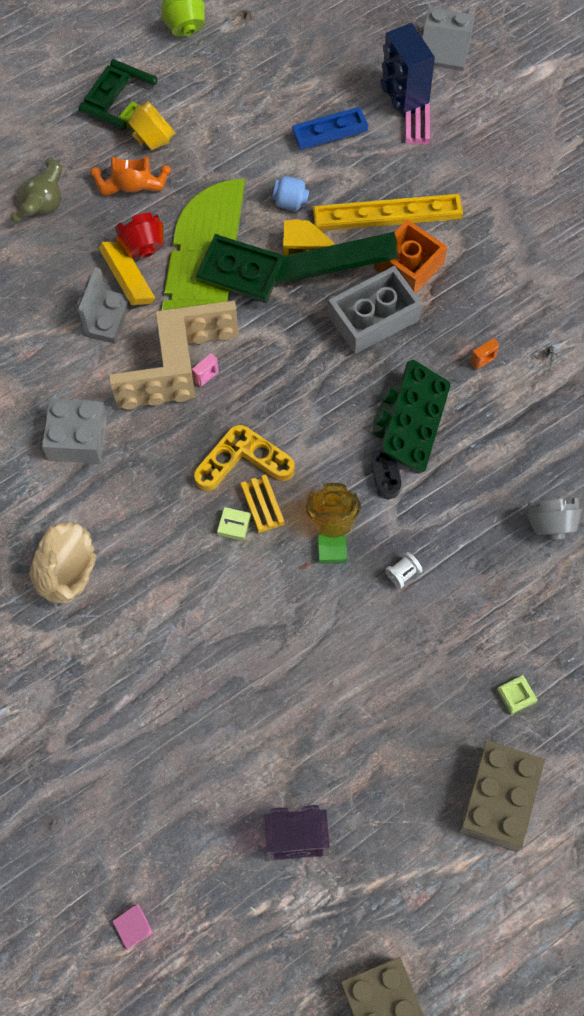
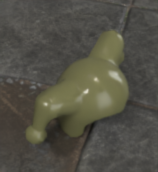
(39, 193)

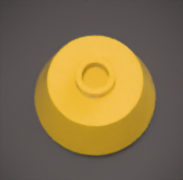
(150, 126)

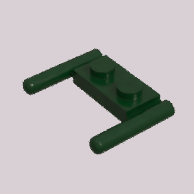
(108, 89)

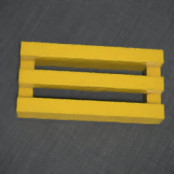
(255, 483)

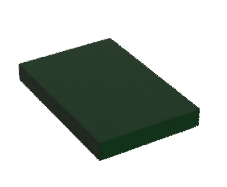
(240, 268)

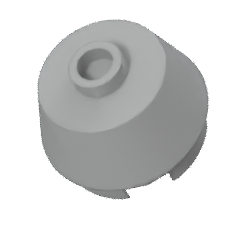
(554, 517)

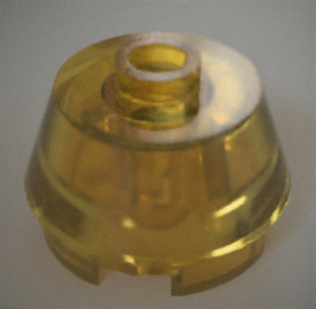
(333, 509)

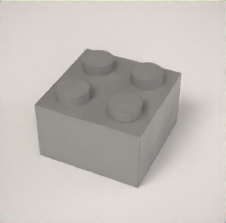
(75, 431)

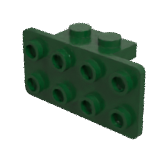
(411, 416)

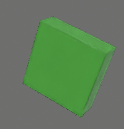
(332, 549)

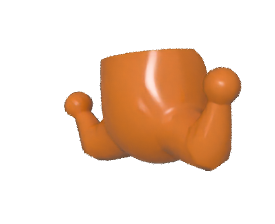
(130, 177)

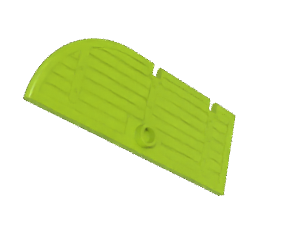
(208, 213)

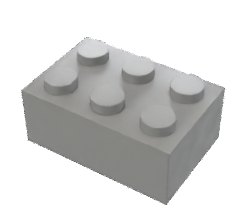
(374, 309)

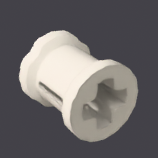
(403, 570)

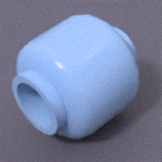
(290, 193)

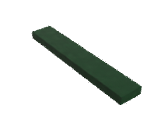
(339, 257)

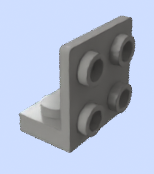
(101, 310)

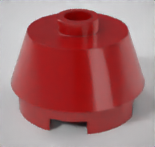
(141, 235)

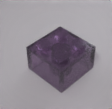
(296, 833)

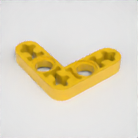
(246, 450)

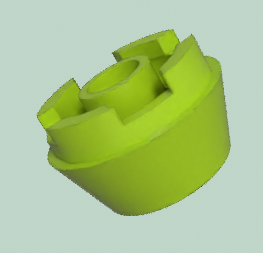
(183, 16)

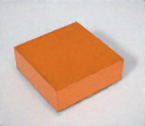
(484, 354)

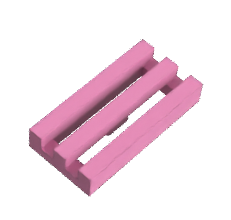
(418, 140)

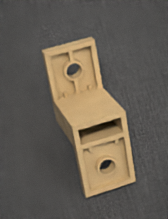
(175, 378)

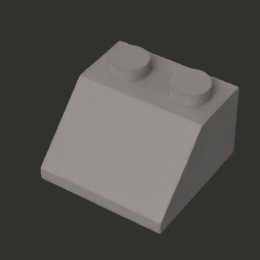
(448, 36)

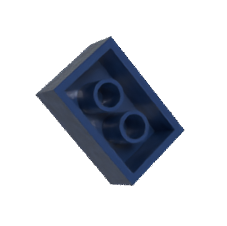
(407, 69)

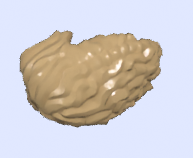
(63, 562)

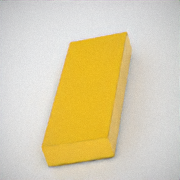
(127, 274)

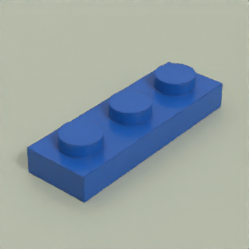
(329, 128)

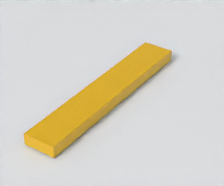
(387, 212)

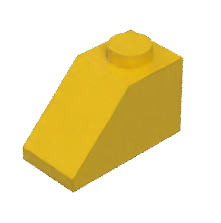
(302, 237)

